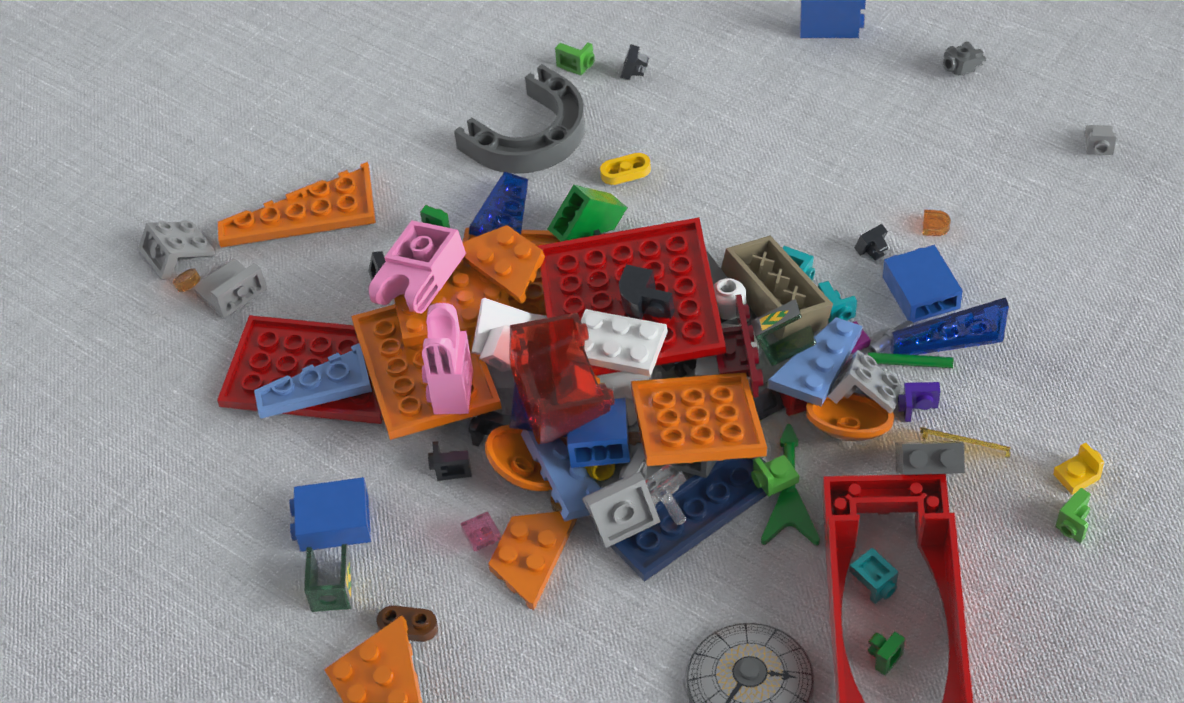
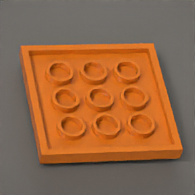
(463, 291)
(697, 419)

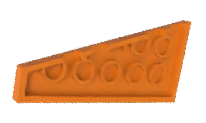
(312, 209)
(378, 669)

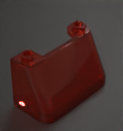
(556, 376)

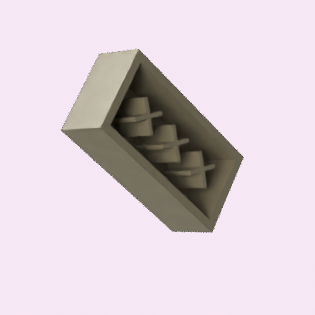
(774, 280)

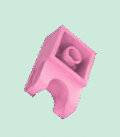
(417, 265)
(446, 362)

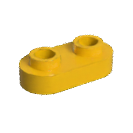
(625, 168)

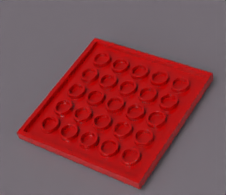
(588, 271)

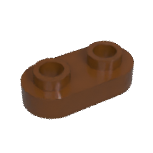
(415, 631)

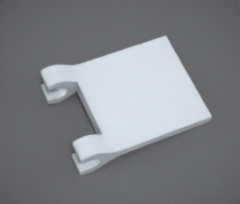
(494, 315)

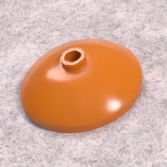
(851, 418)
(513, 461)

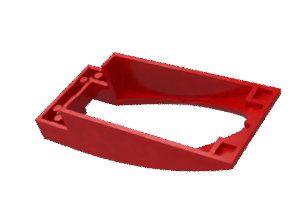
(936, 540)

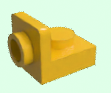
(1080, 470)

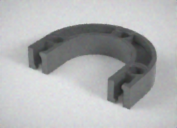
(537, 151)

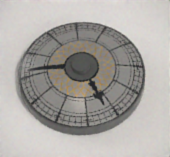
(749, 667)

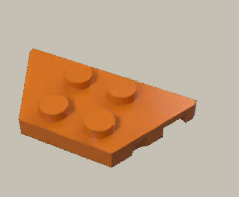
(505, 260)
(530, 553)

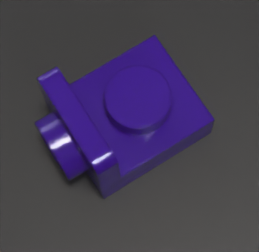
(918, 396)

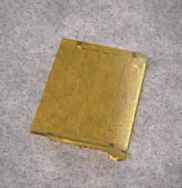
(925, 431)

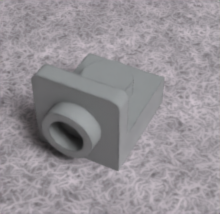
(1100, 139)

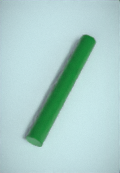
(912, 360)

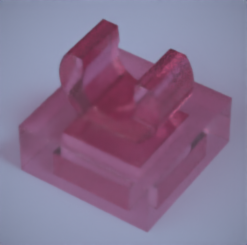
(480, 531)

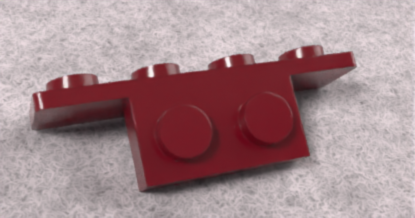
(740, 354)

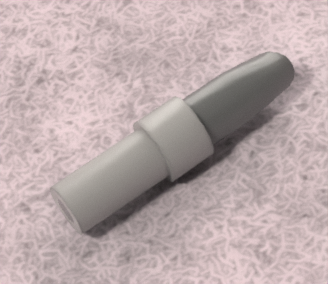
(885, 340)

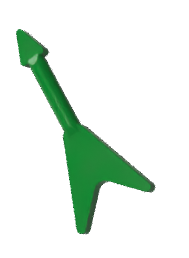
(790, 507)

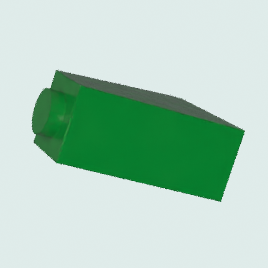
(584, 212)

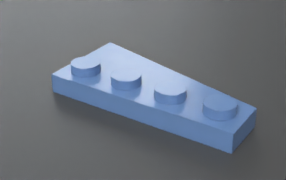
(815, 370)
(331, 381)
(567, 483)

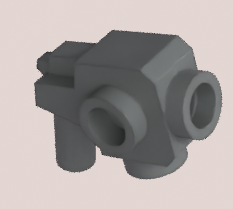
(963, 59)

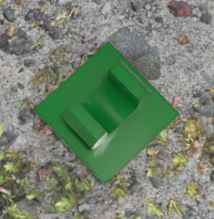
(886, 651)

